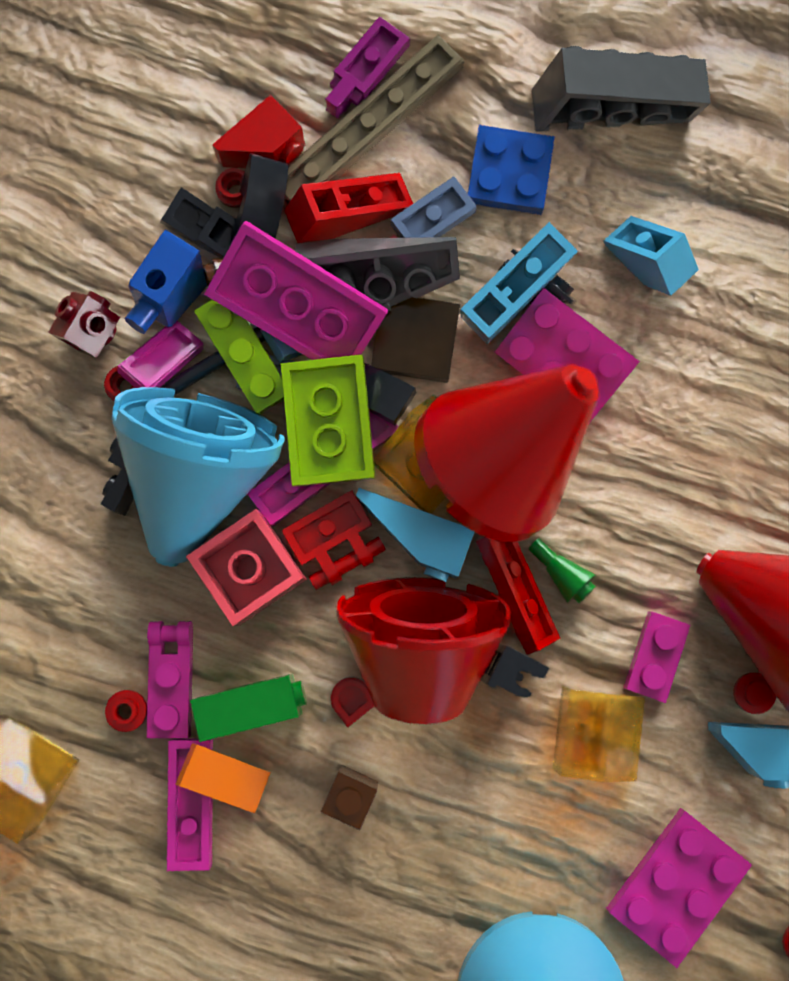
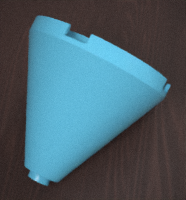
(189, 463)
(539, 950)

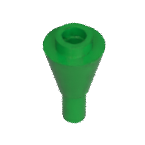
(570, 579)

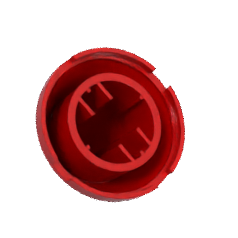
(507, 448)
(754, 602)

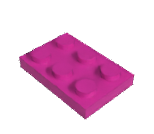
(557, 336)
(678, 887)

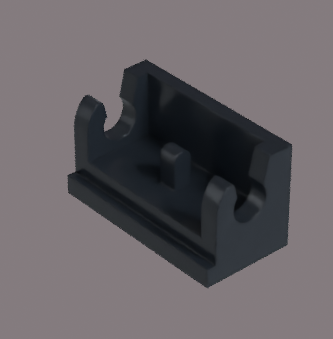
(506, 668)

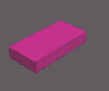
(161, 357)

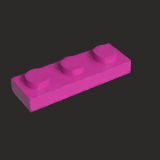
(187, 815)

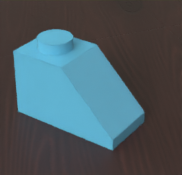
(653, 254)
(758, 749)

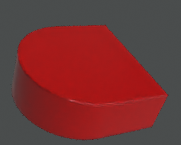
(351, 700)

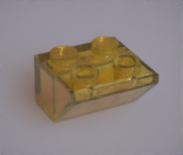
(598, 735)

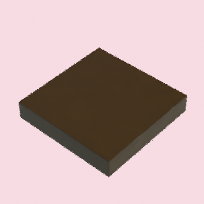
(417, 339)

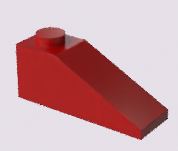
(345, 205)

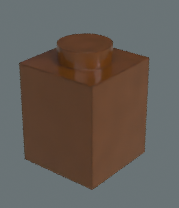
(350, 797)

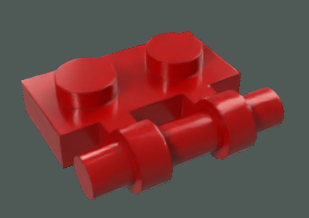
(328, 528)

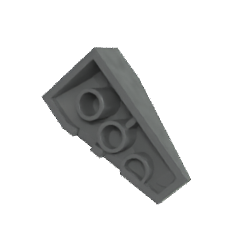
(387, 267)

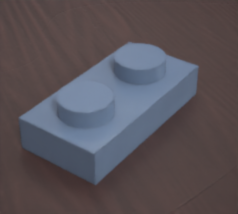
(435, 212)

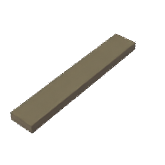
(375, 116)

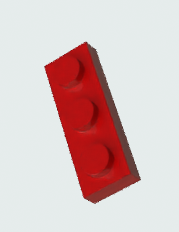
(519, 590)

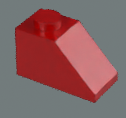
(264, 132)

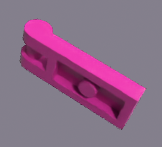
(169, 680)

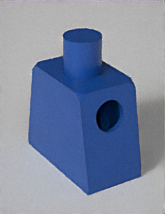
(165, 283)

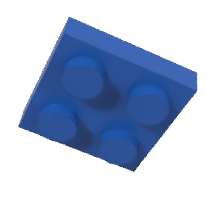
(511, 169)

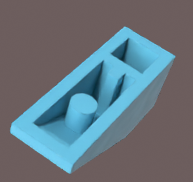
(517, 283)
(425, 537)

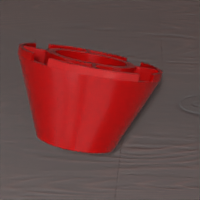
(422, 644)

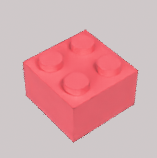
(246, 568)

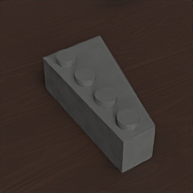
(619, 88)

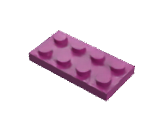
(293, 297)

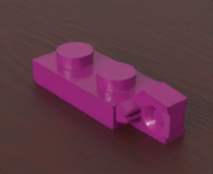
(365, 66)

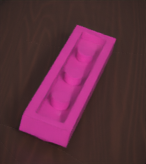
(277, 496)

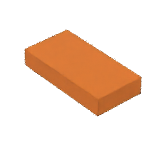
(223, 778)

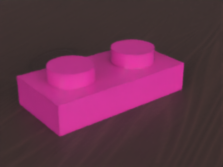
(656, 656)

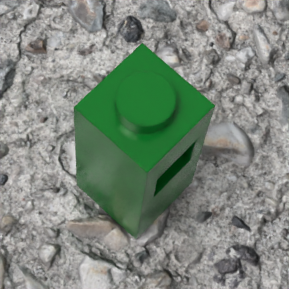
(248, 706)

